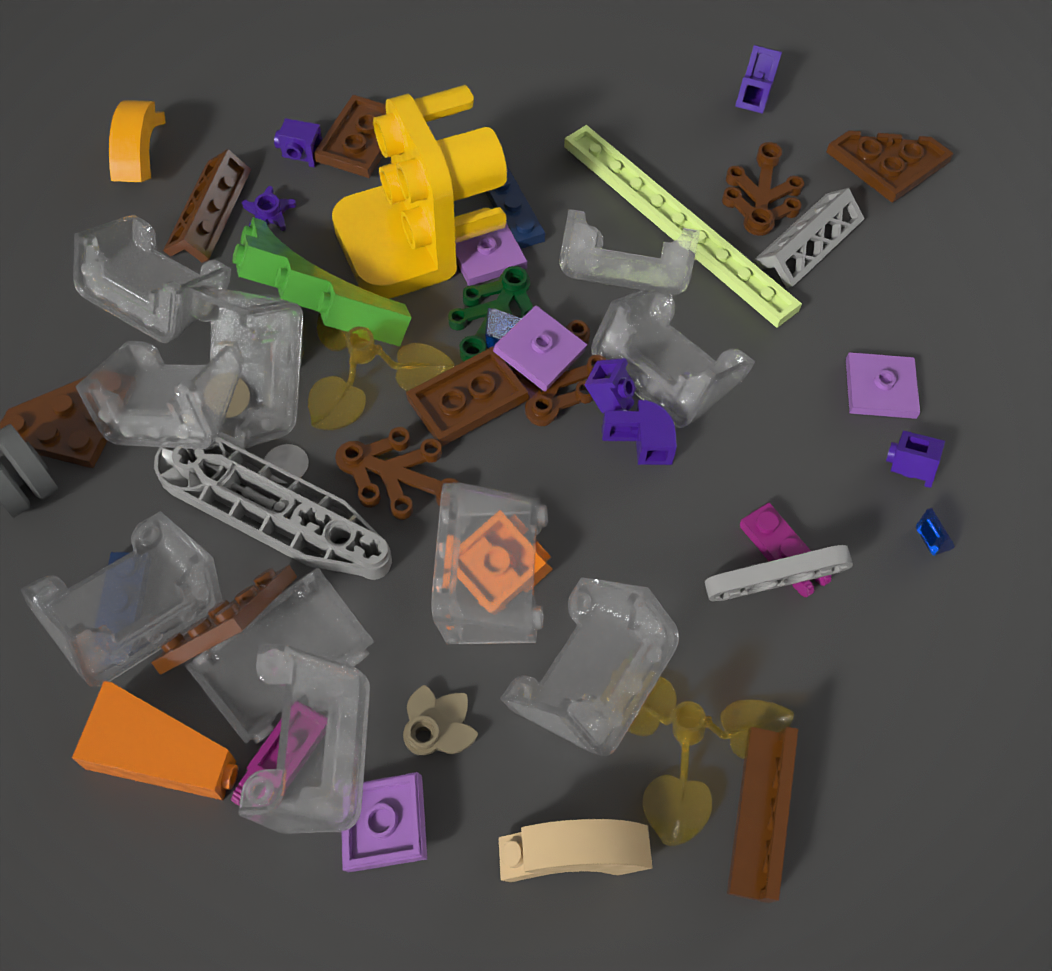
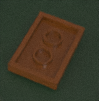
(352, 138)
(467, 396)

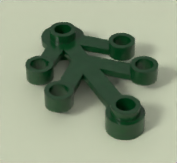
(507, 290)

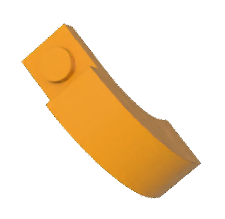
(130, 140)

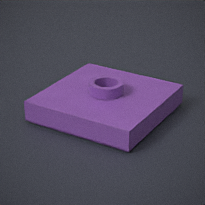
(488, 256)
(540, 348)
(882, 385)
(389, 825)

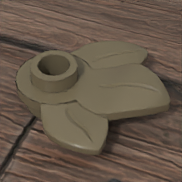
(442, 719)

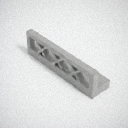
(811, 227)

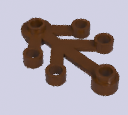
(759, 219)
(548, 399)
(391, 470)

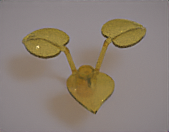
(337, 403)
(683, 807)

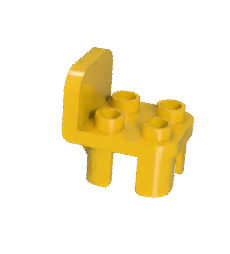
(407, 229)

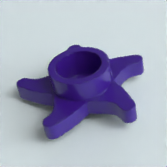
(269, 207)

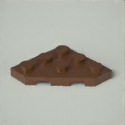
(888, 161)
(58, 426)
(225, 619)

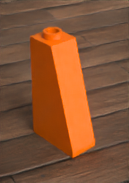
(148, 746)

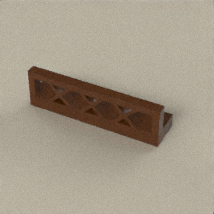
(209, 207)
(763, 814)

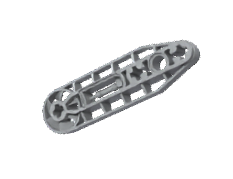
(187, 476)

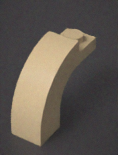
(575, 846)

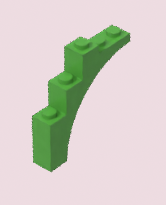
(340, 303)

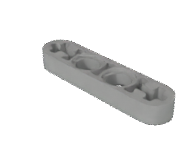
(778, 573)

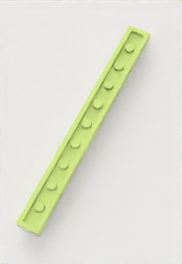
(672, 216)

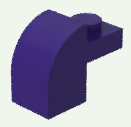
(758, 79)
(648, 426)

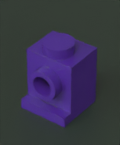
(298, 140)
(611, 385)
(916, 456)

